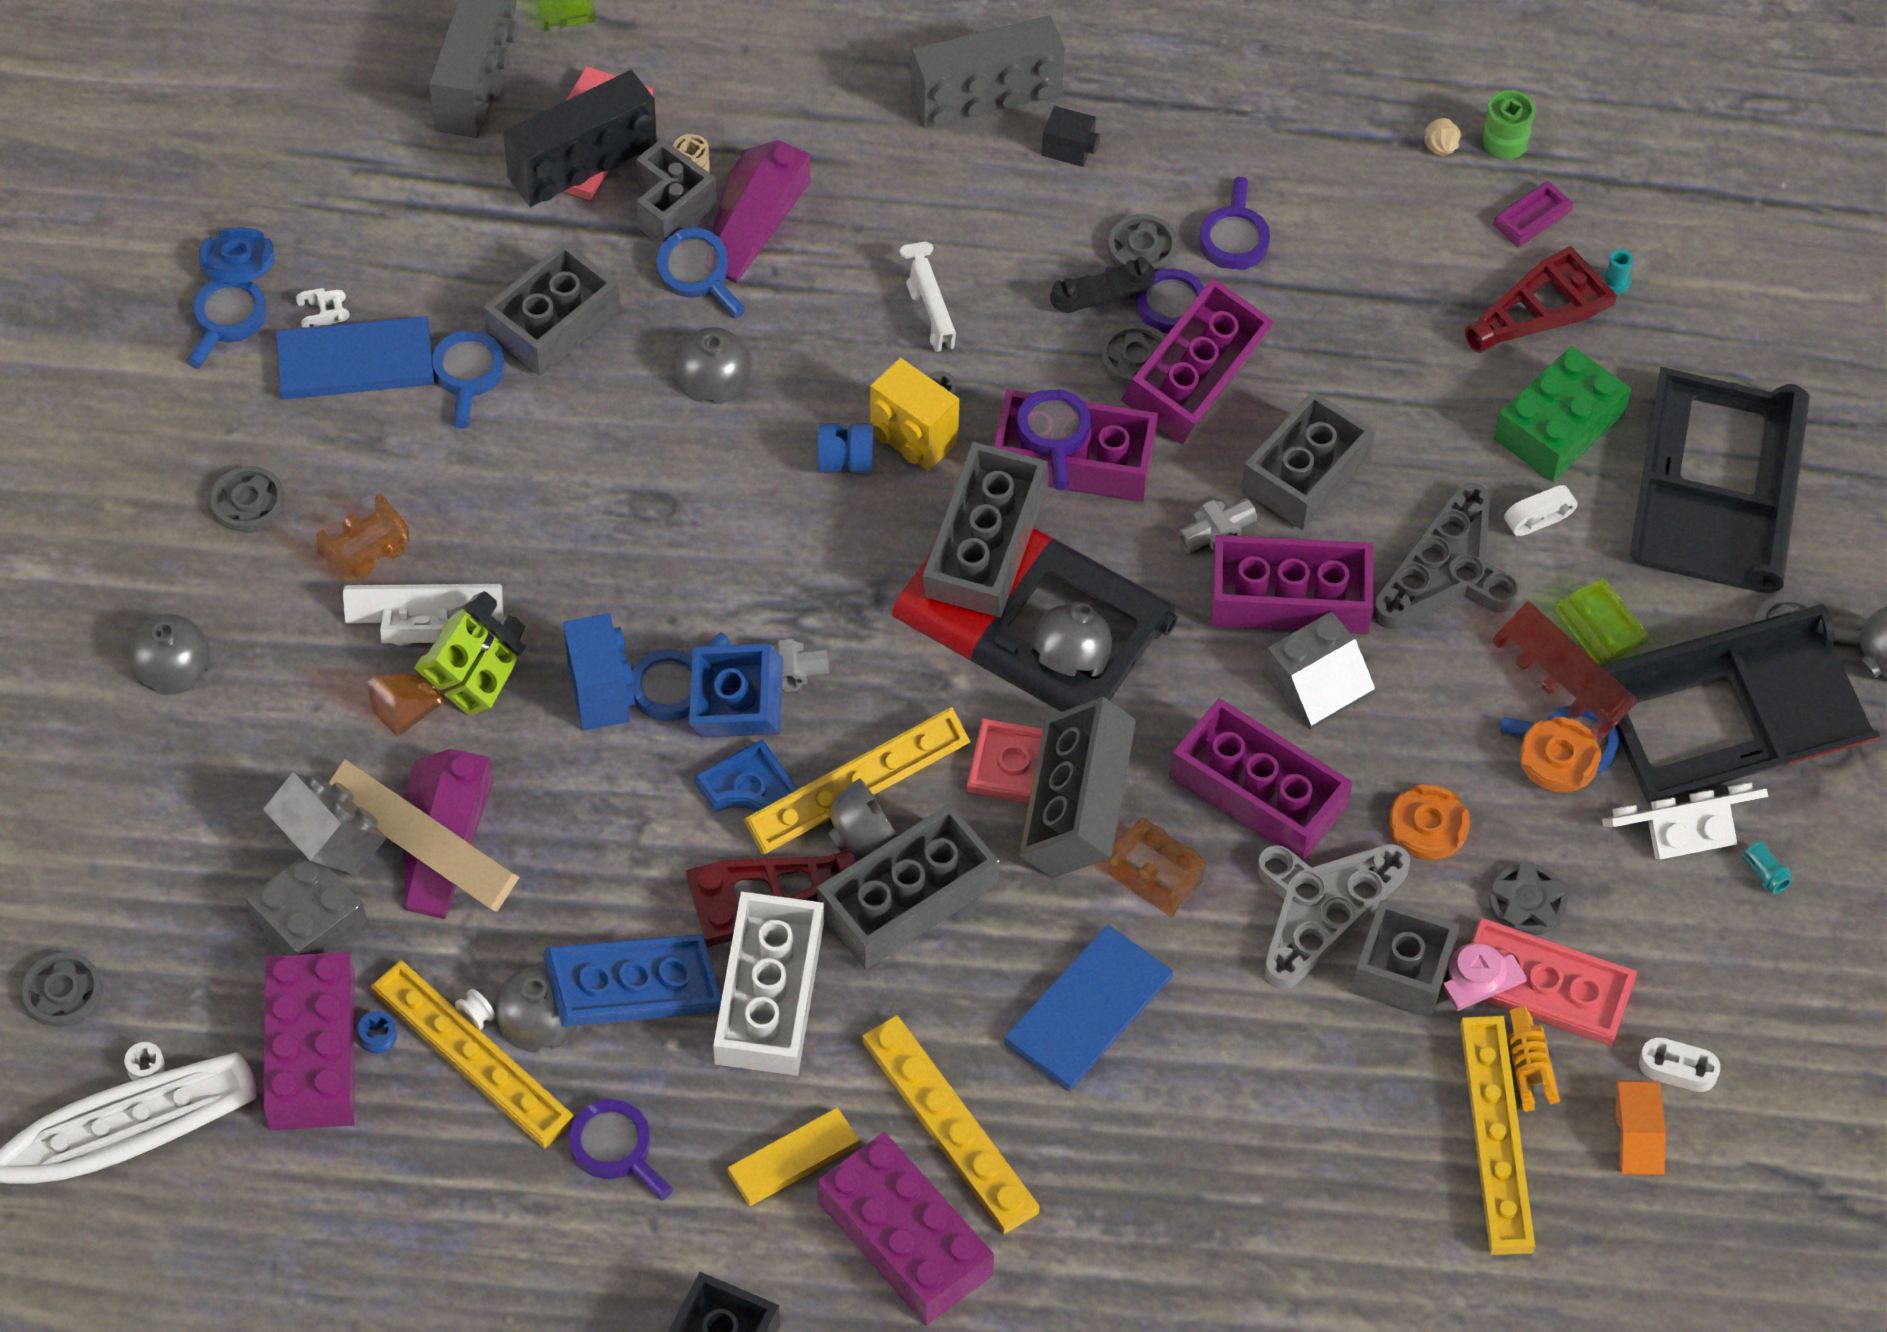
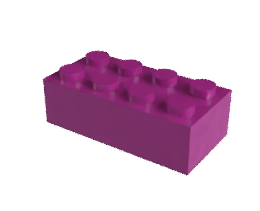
(1198, 360)
(1110, 462)
(1290, 582)
(1260, 779)
(309, 1041)
(905, 1228)

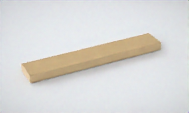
(428, 839)

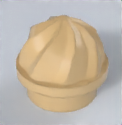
(1442, 137)

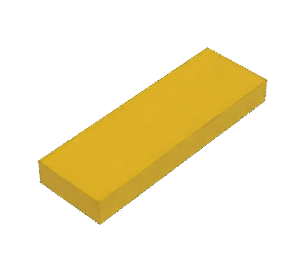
(793, 1157)

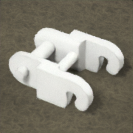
(322, 299)

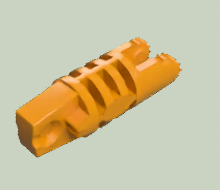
(1531, 1058)

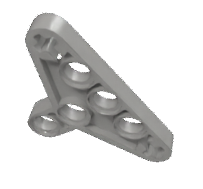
(1335, 890)

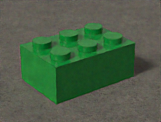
(1562, 413)

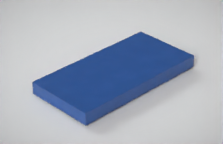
(354, 357)
(632, 980)
(1088, 1007)

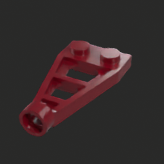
(1569, 275)
(714, 886)

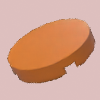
(1560, 754)
(1429, 822)

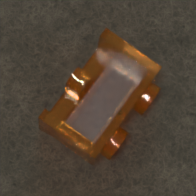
(365, 541)
(1156, 866)

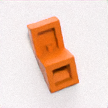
(1642, 1127)

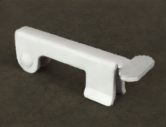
(924, 283)

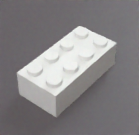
(769, 983)

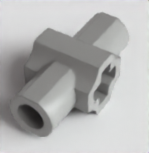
(1216, 519)
(800, 663)

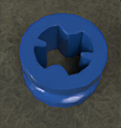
(374, 1021)

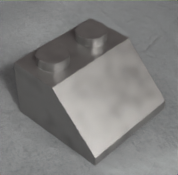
(1319, 670)

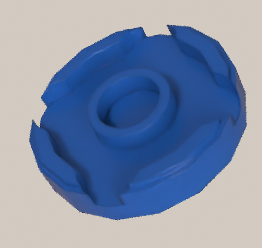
(236, 255)

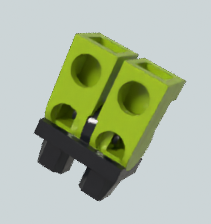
(473, 654)

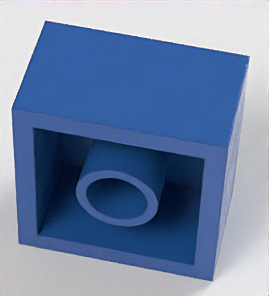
(598, 671)
(736, 690)

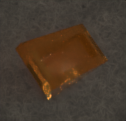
(402, 700)

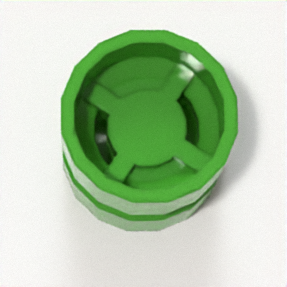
(1508, 124)

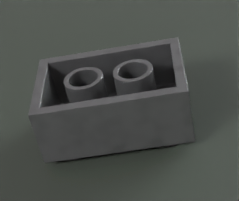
(552, 308)
(1307, 460)

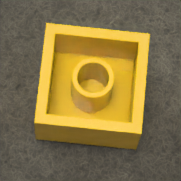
(914, 414)

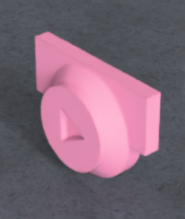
(1479, 973)

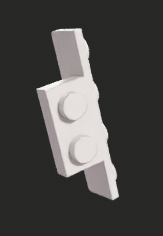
(412, 611)
(1691, 825)

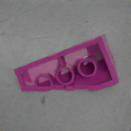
(757, 199)
(453, 792)

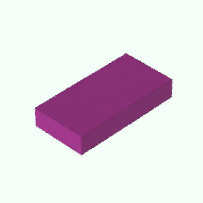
(1533, 213)

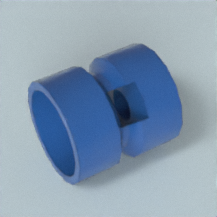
(845, 447)

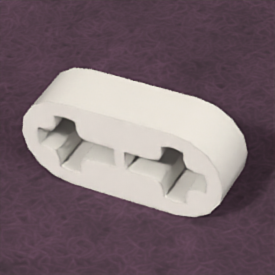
(1540, 510)
(1679, 1064)

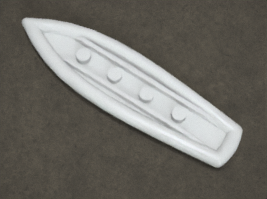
(126, 1120)

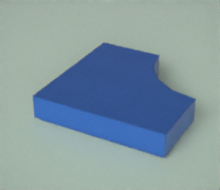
(745, 780)

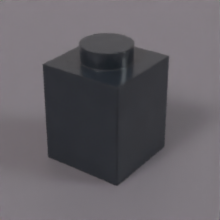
(1070, 136)

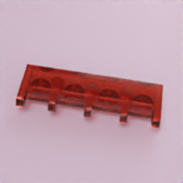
(1567, 667)

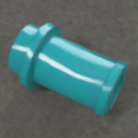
(1618, 271)
(1772, 873)

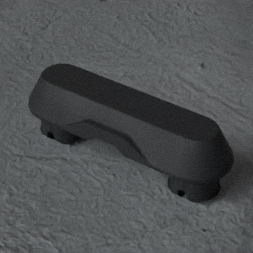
(1103, 288)

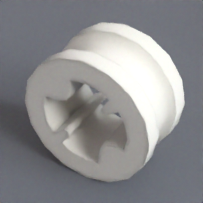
(475, 1008)
(140, 1051)

